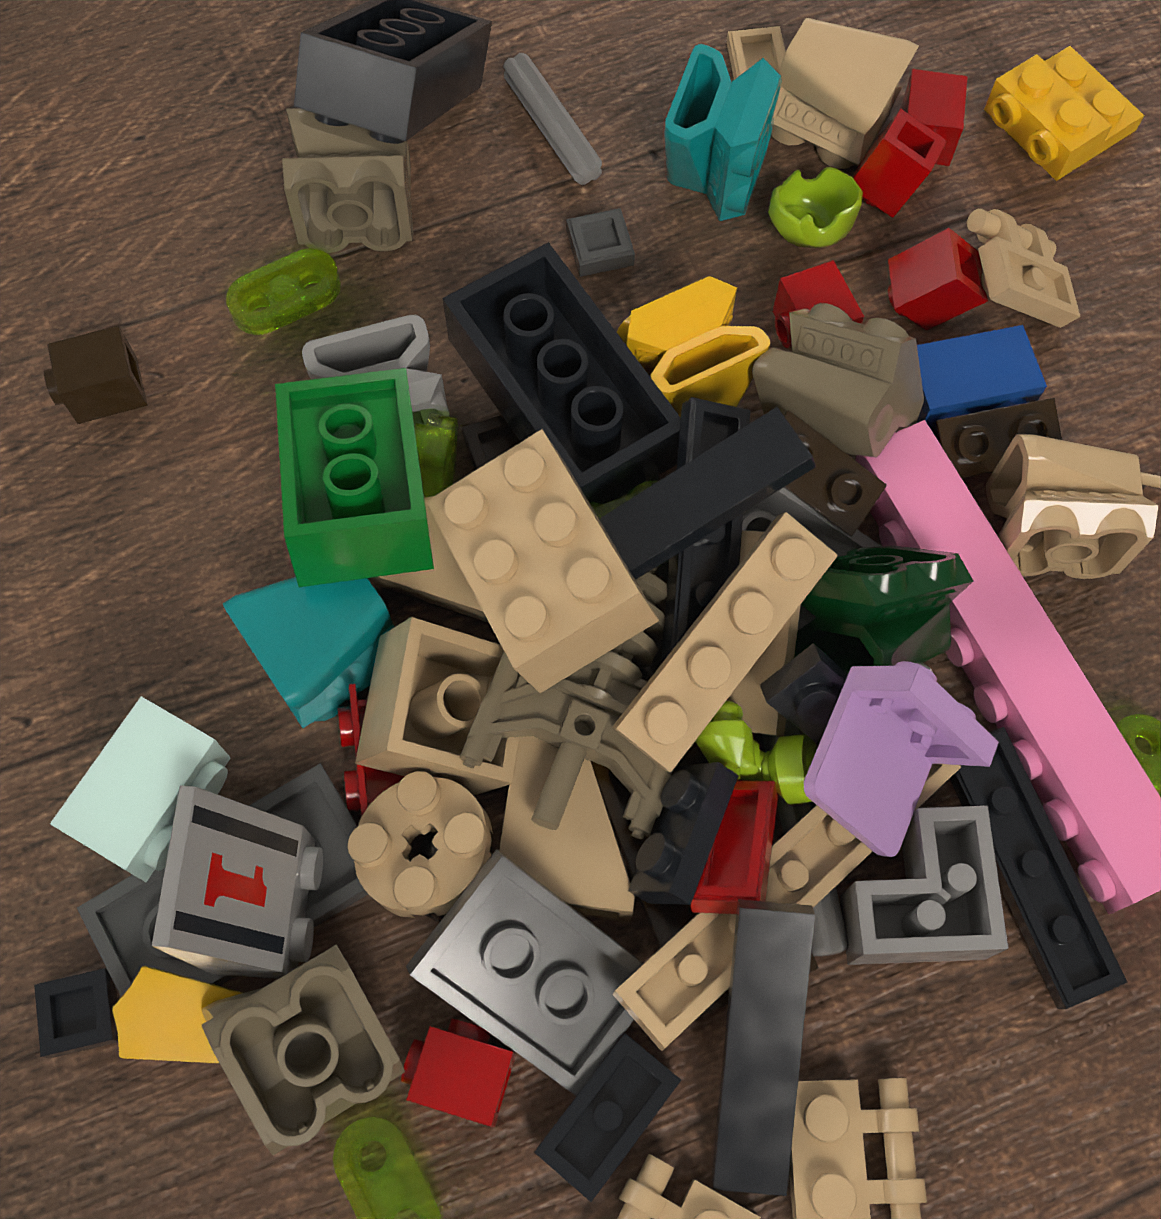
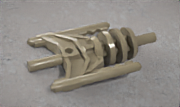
(579, 721)

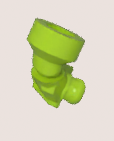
(731, 743)

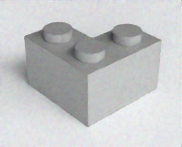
(943, 907)

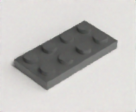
(126, 914)

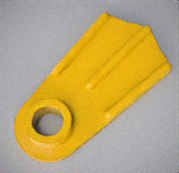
(164, 1017)

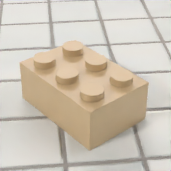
(540, 563)

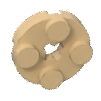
(392, 822)

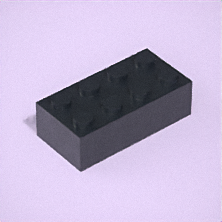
(390, 66)
(563, 370)

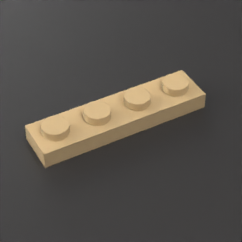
(725, 642)

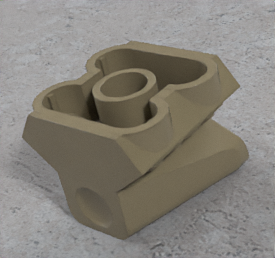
(346, 186)
(844, 378)
(301, 1049)

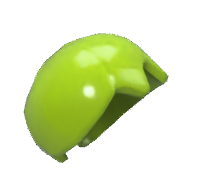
(816, 209)

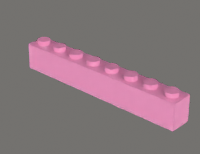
(1027, 676)

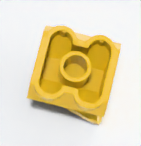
(690, 345)

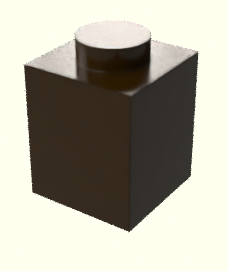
(95, 375)

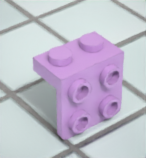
(882, 747)

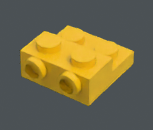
(1061, 111)

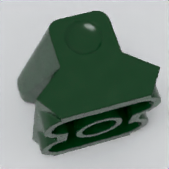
(884, 606)

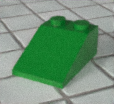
(351, 478)

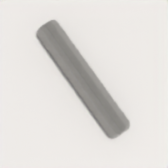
(552, 119)

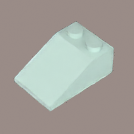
(132, 788)

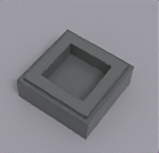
(600, 242)

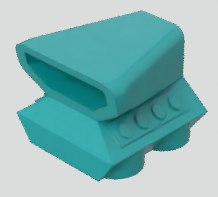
(720, 129)
(313, 640)

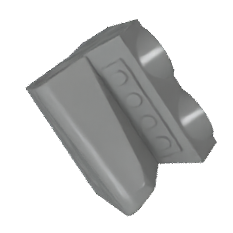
(382, 347)

